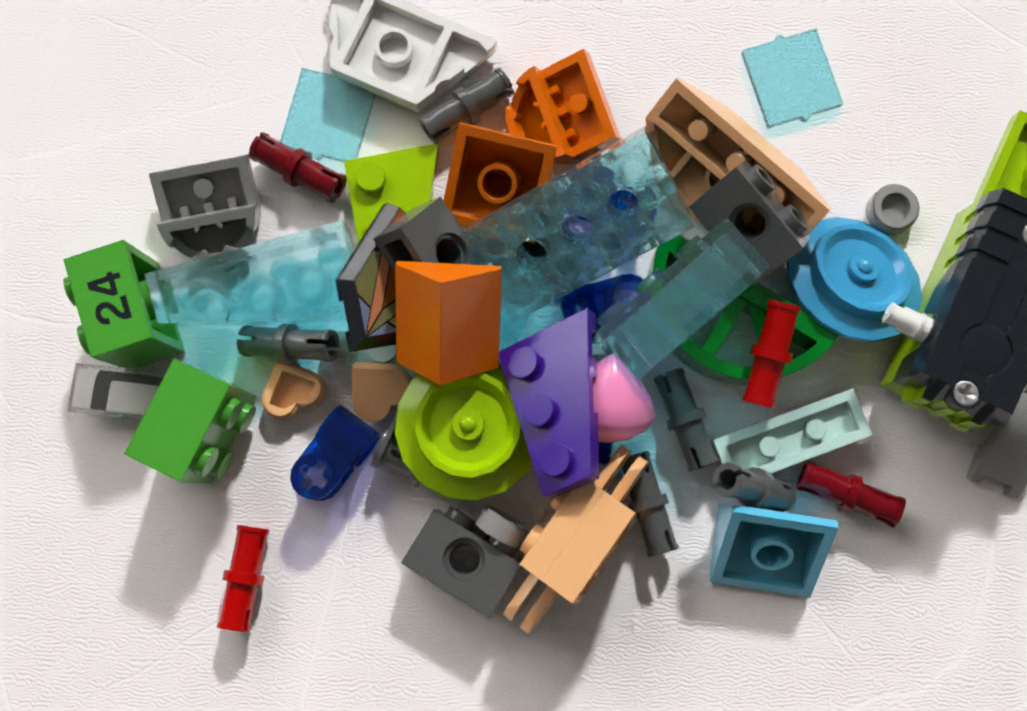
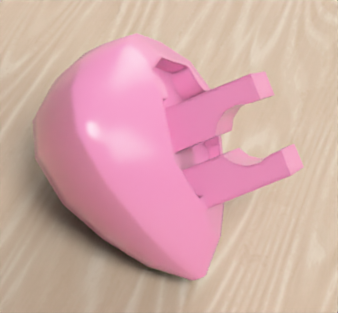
(620, 402)

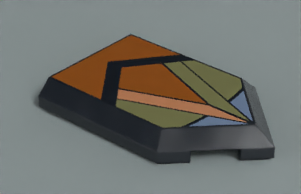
(369, 289)

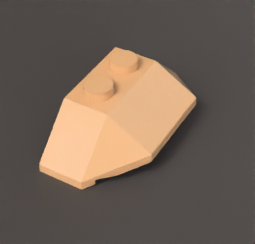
(707, 140)

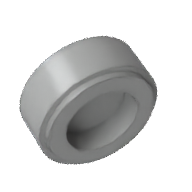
(892, 209)
(501, 526)

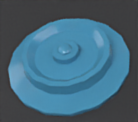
(851, 277)

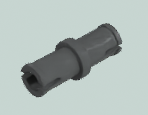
(466, 105)
(288, 343)
(686, 419)
(754, 487)
(650, 509)

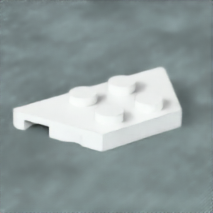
(402, 50)

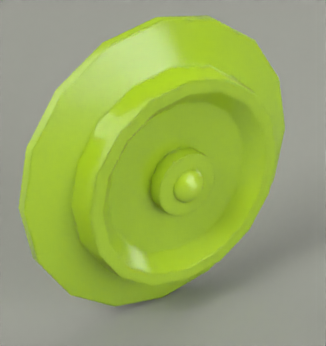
(462, 436)

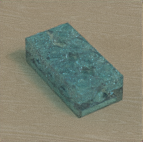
(581, 191)

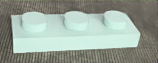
(796, 434)

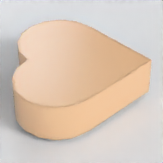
(377, 388)
(292, 389)

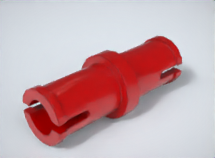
(771, 353)
(243, 578)

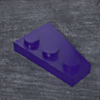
(553, 398)

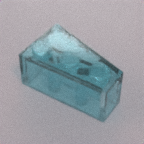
(680, 299)

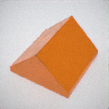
(493, 170)
(447, 319)

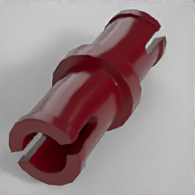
(297, 167)
(851, 494)

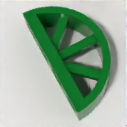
(754, 301)

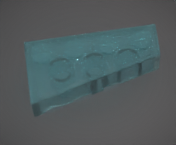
(258, 284)

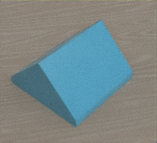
(770, 549)

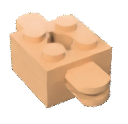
(576, 540)

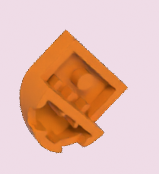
(563, 108)

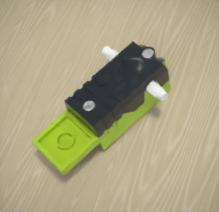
(969, 338)

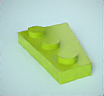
(393, 178)

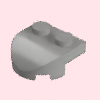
(207, 206)

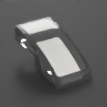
(112, 391)

